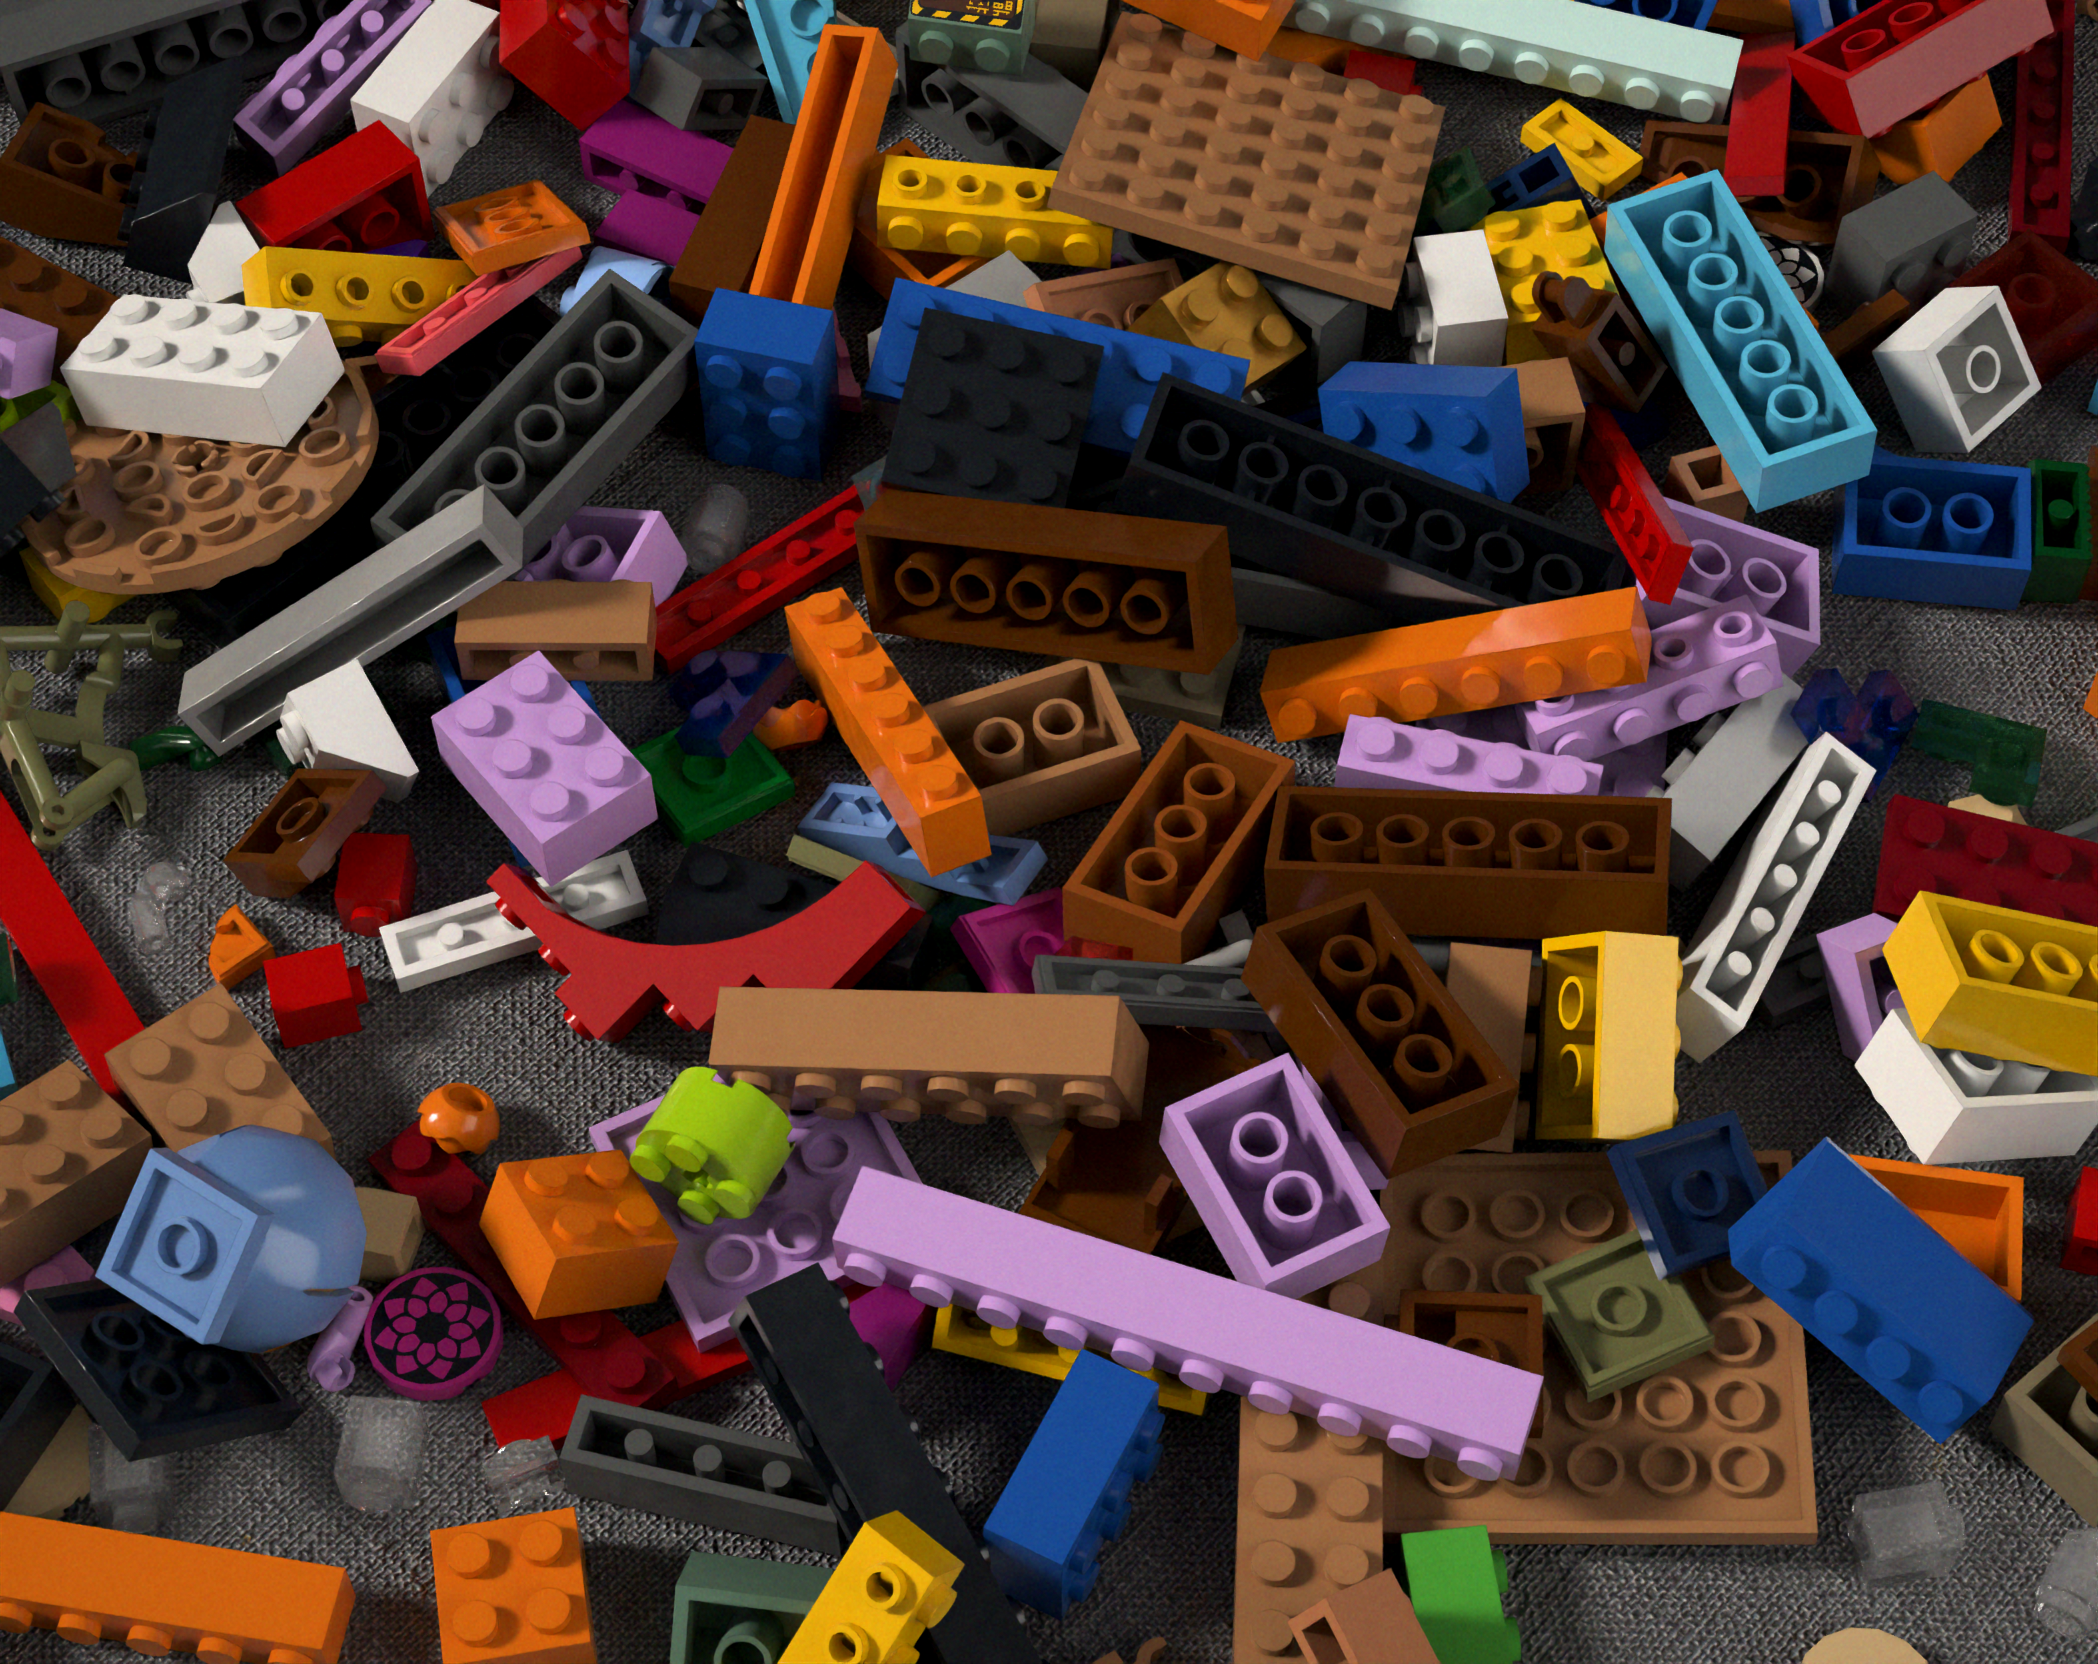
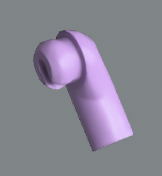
(331, 1354)

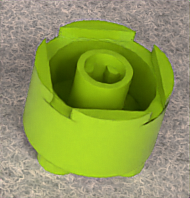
(713, 1146)

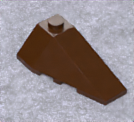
(65, 179)
(1823, 179)

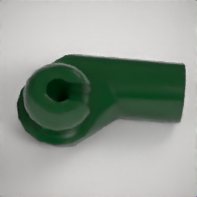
(171, 744)

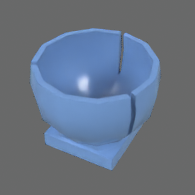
(237, 1236)

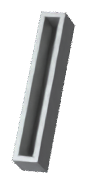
(353, 617)

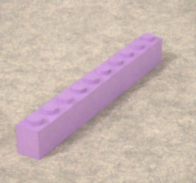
(1188, 1324)

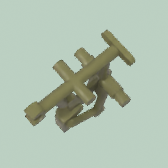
(111, 770)

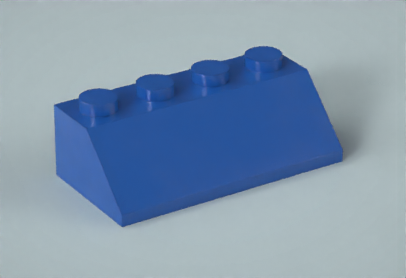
(1880, 1289)

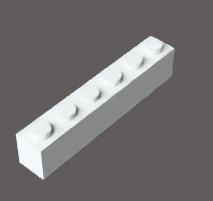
(1766, 893)

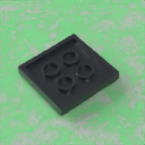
(992, 412)
(147, 1378)

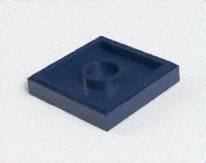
(1688, 1190)

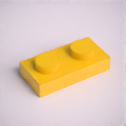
(1593, 154)

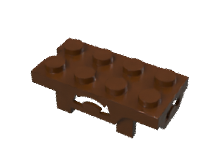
(1119, 1178)

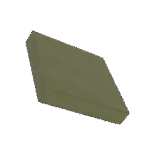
(841, 866)
(1616, 1316)

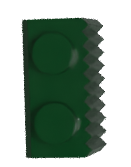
(2059, 531)

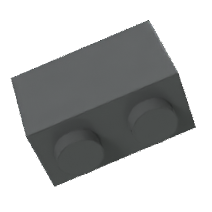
(699, 88)

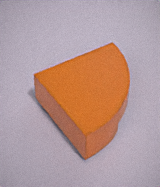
(237, 948)

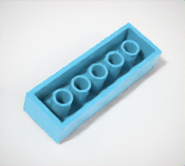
(1739, 341)

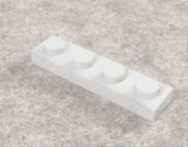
(478, 935)

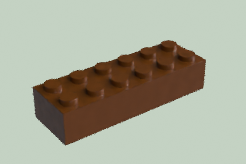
(1048, 580)
(1475, 859)

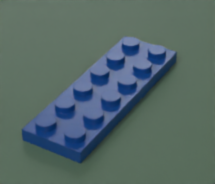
(1127, 373)

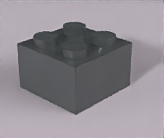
(1901, 242)

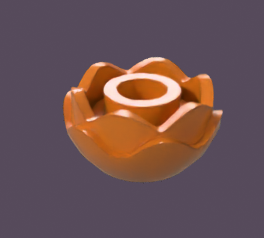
(792, 726)
(460, 1118)

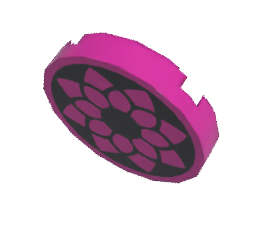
(433, 1333)

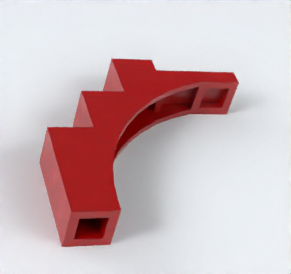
(623, 980)

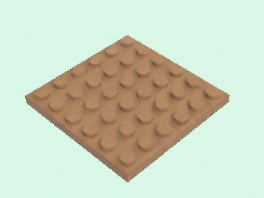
(1251, 160)
(1670, 1460)

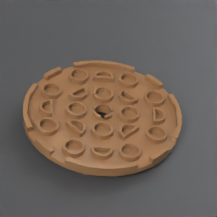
(155, 525)

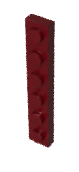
(2043, 133)
(588, 1345)

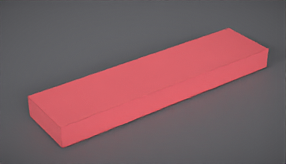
(469, 313)

